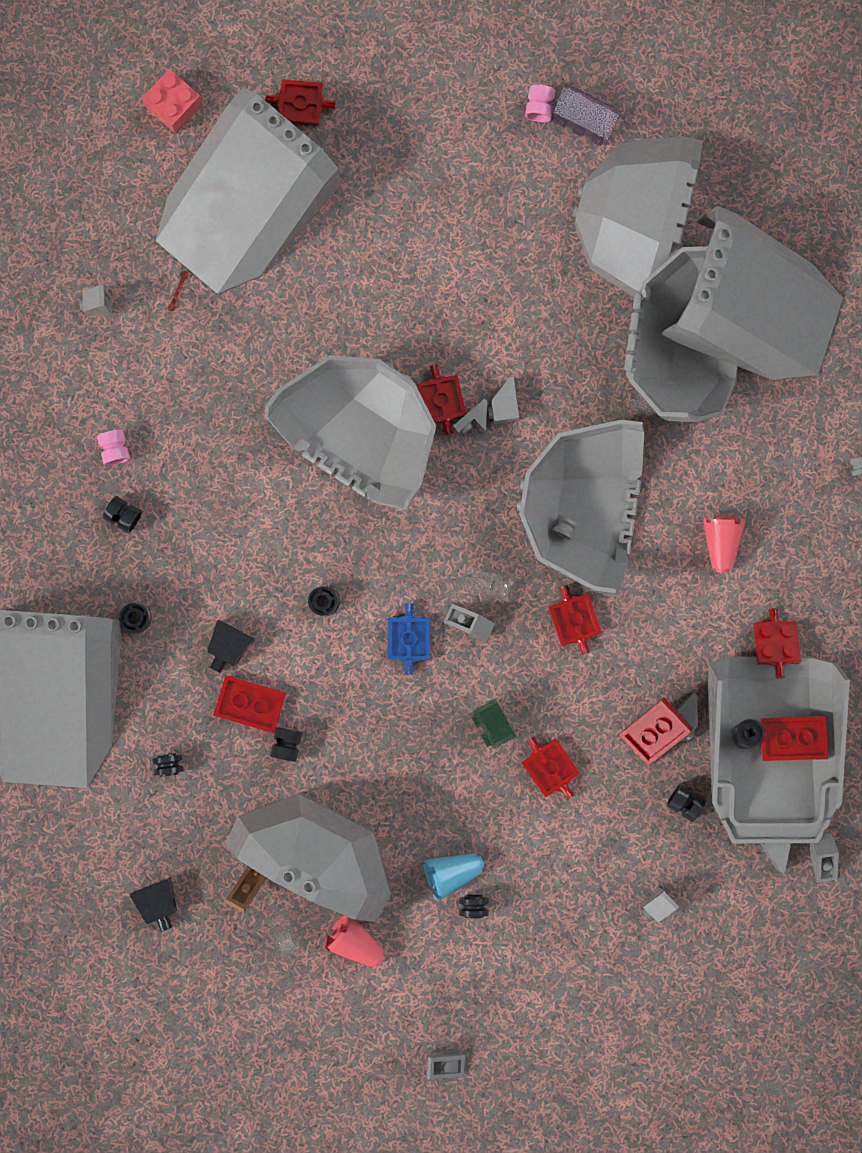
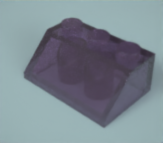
(586, 115)

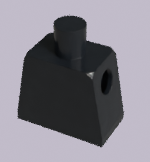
(228, 645)
(156, 903)

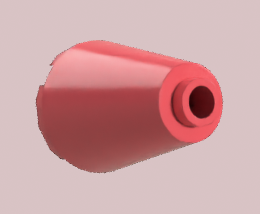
(723, 540)
(354, 942)

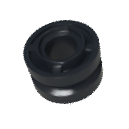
(314, 601)
(125, 618)
(167, 765)
(473, 906)

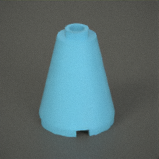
(451, 872)

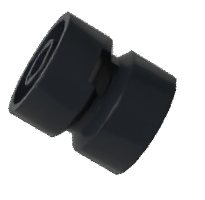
(123, 515)
(747, 734)
(286, 744)
(680, 798)

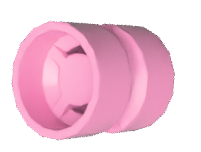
(540, 102)
(113, 447)

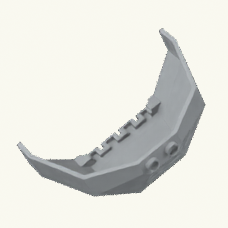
(634, 208)
(668, 375)
(359, 422)
(590, 480)
(314, 855)

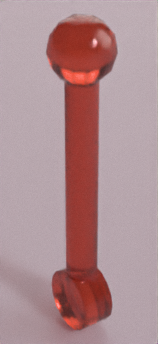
(184, 275)

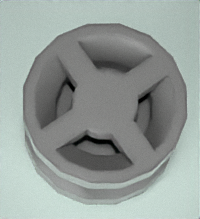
(857, 466)
(564, 527)

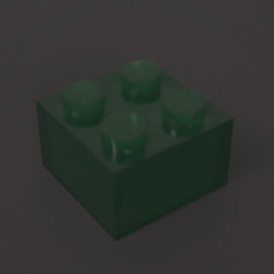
(493, 723)

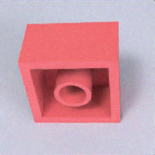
(172, 101)

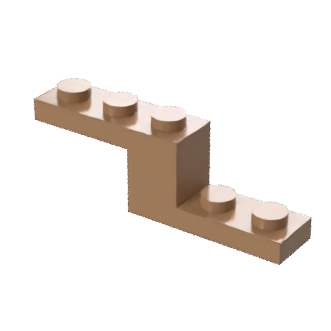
(245, 889)

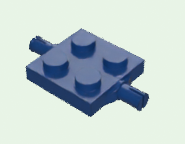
(408, 639)

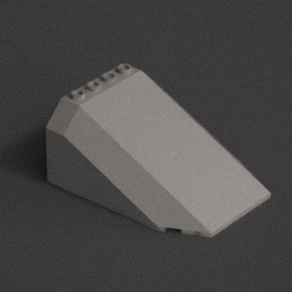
(245, 194)
(757, 303)
(56, 696)
(775, 798)

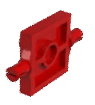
(301, 101)
(443, 398)
(574, 619)
(776, 643)
(550, 767)

